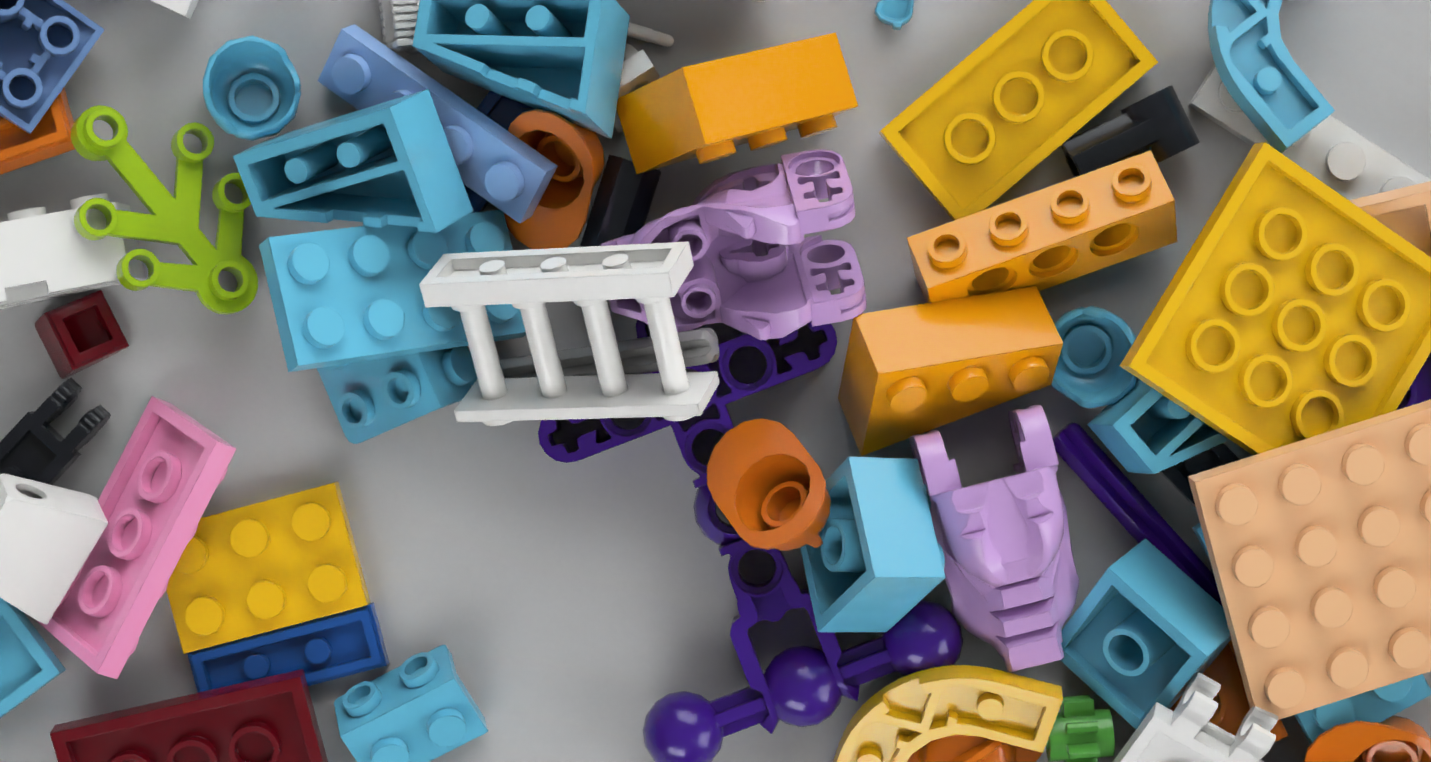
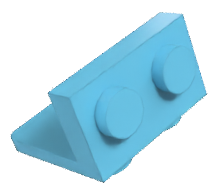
(395, 390)

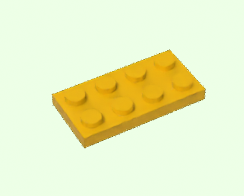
(1016, 100)

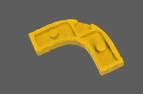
(950, 703)

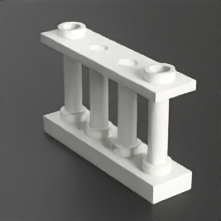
(589, 279)

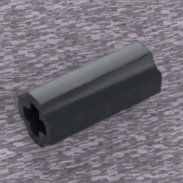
(620, 202)

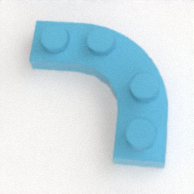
(1262, 72)

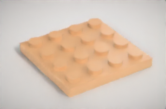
(1325, 560)

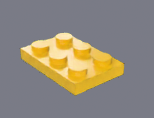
(266, 569)

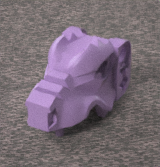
(753, 252)
(1006, 544)

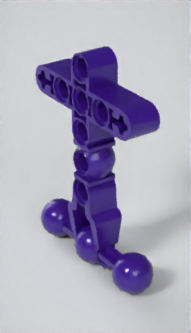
(801, 682)

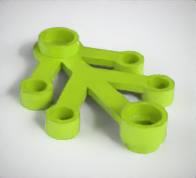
(171, 218)

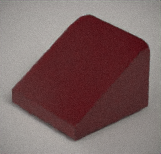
(80, 334)

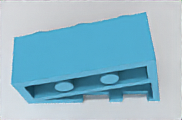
(533, 51)
(361, 167)
(1151, 431)

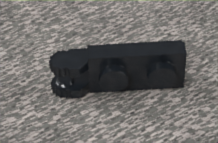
(37, 449)

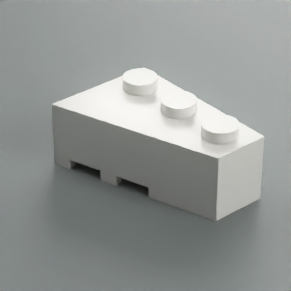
(50, 260)

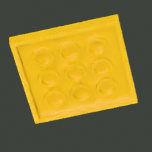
(1287, 312)

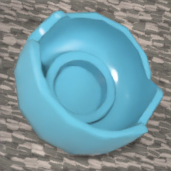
(251, 88)
(1092, 356)

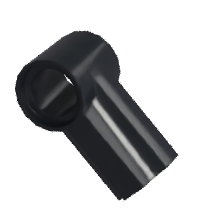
(1150, 124)

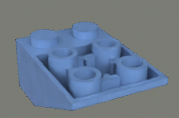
(38, 55)

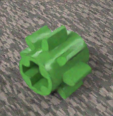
(1081, 732)

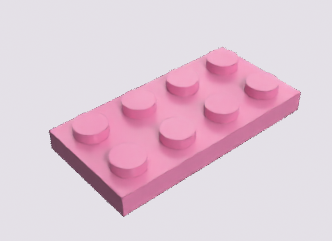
(151, 517)

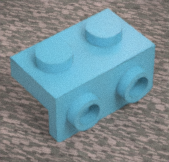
(409, 712)

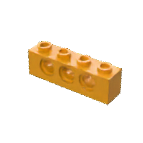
(1049, 233)

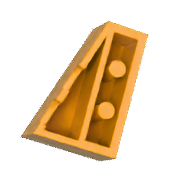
(737, 101)
(944, 362)

